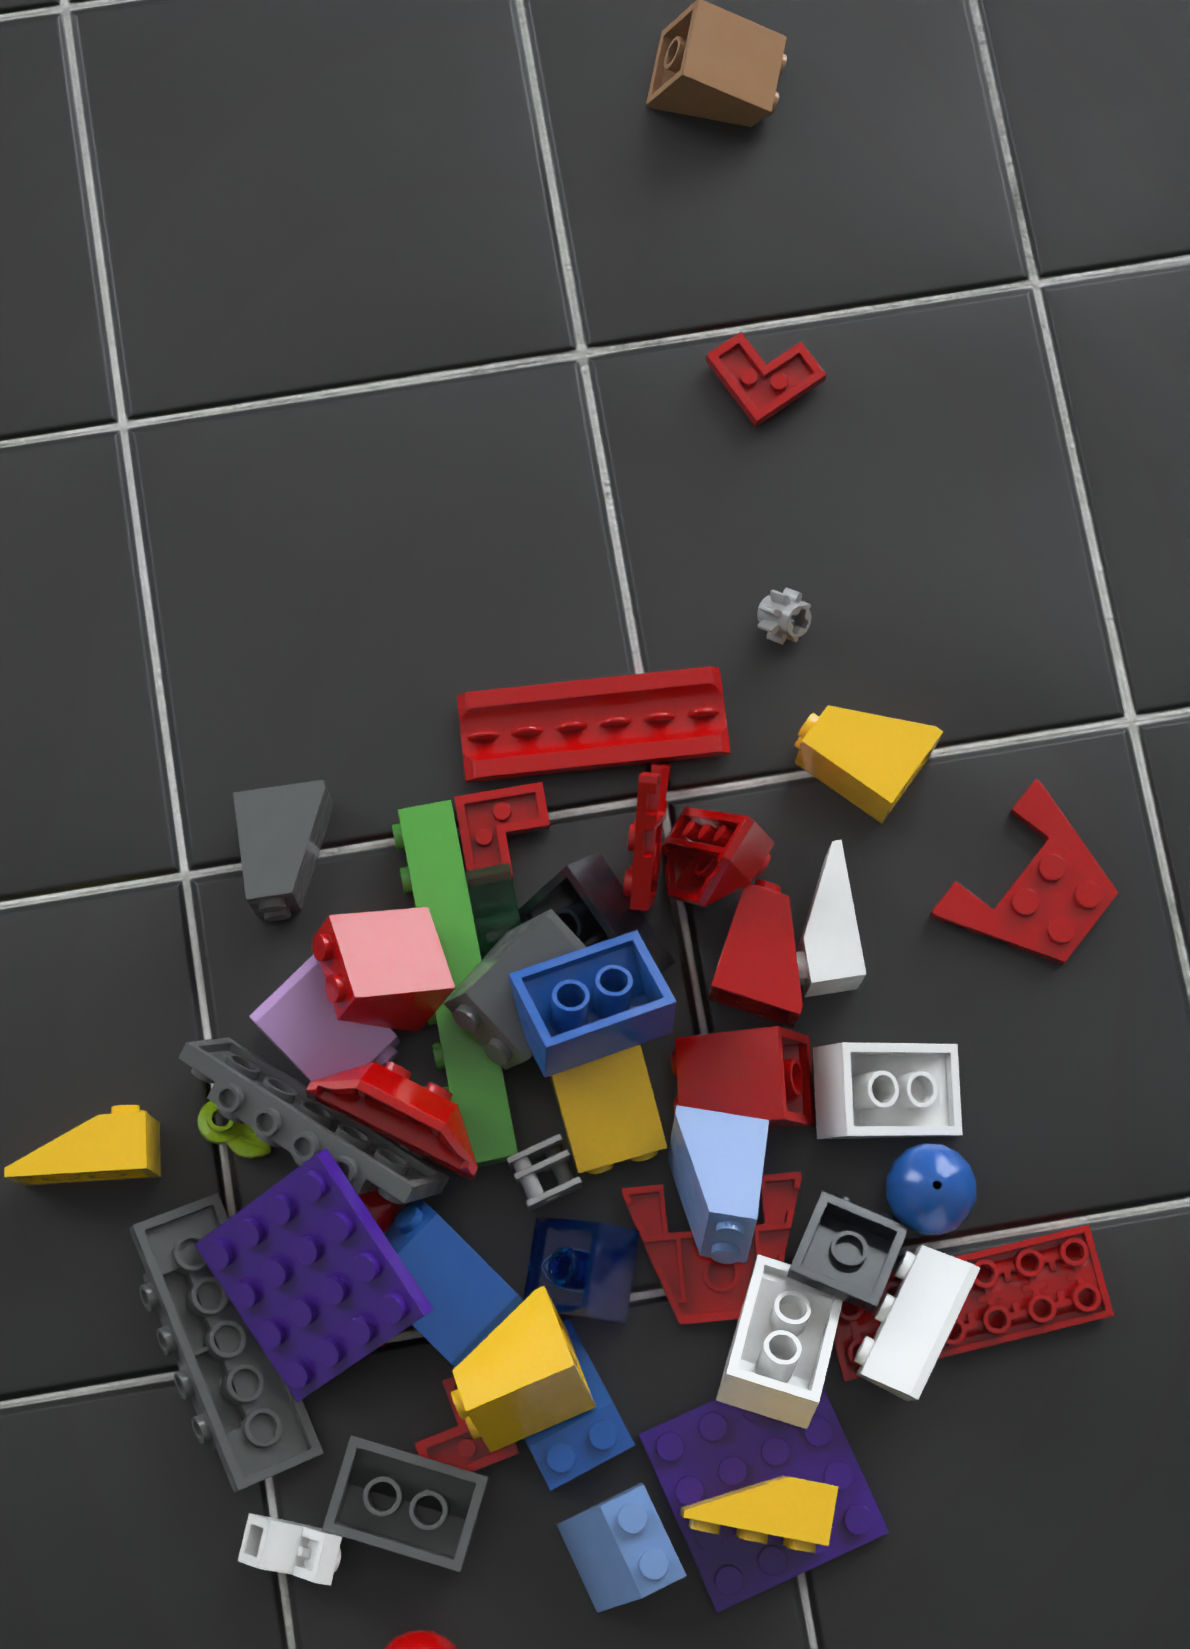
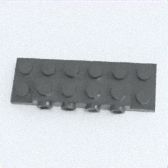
(283, 1115)
(222, 1367)

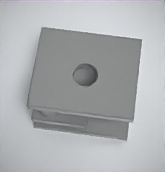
(556, 1161)

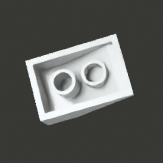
(830, 943)
(887, 1090)
(780, 1346)

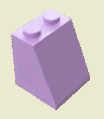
(308, 1030)

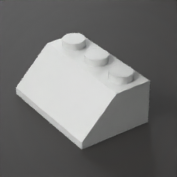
(915, 1321)

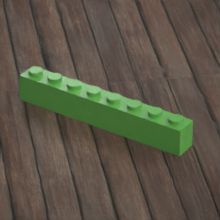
(439, 882)

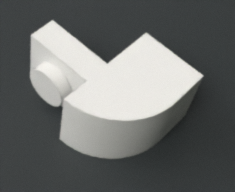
(290, 1548)

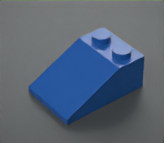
(585, 1439)

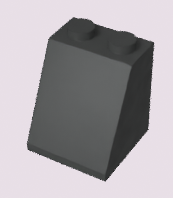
(281, 843)
(485, 998)

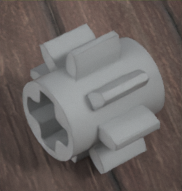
(784, 615)

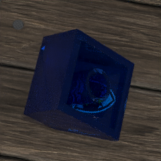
(583, 1267)

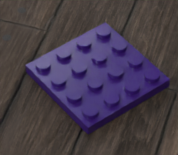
(313, 1275)
(731, 1448)

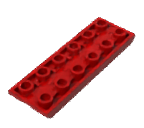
(593, 724)
(1016, 1295)

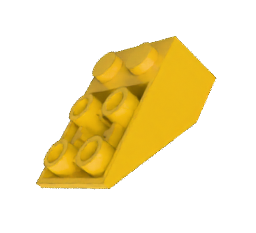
(778, 1507)

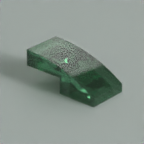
(492, 904)

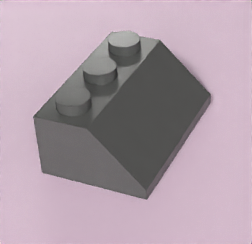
(405, 1503)

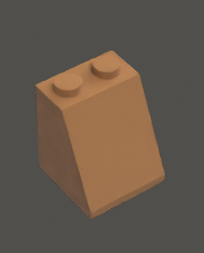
(717, 67)

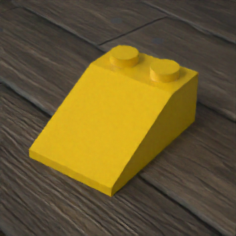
(98, 1150)

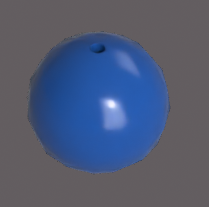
(912, 1191)

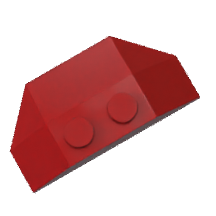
(713, 855)
(401, 1112)

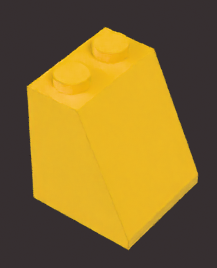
(865, 755)
(609, 1111)
(521, 1376)

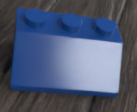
(592, 1003)

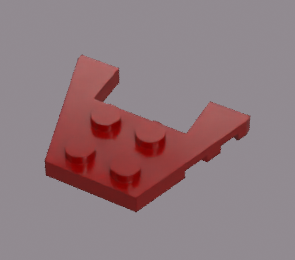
(646, 837)
(1053, 897)
(696, 1284)

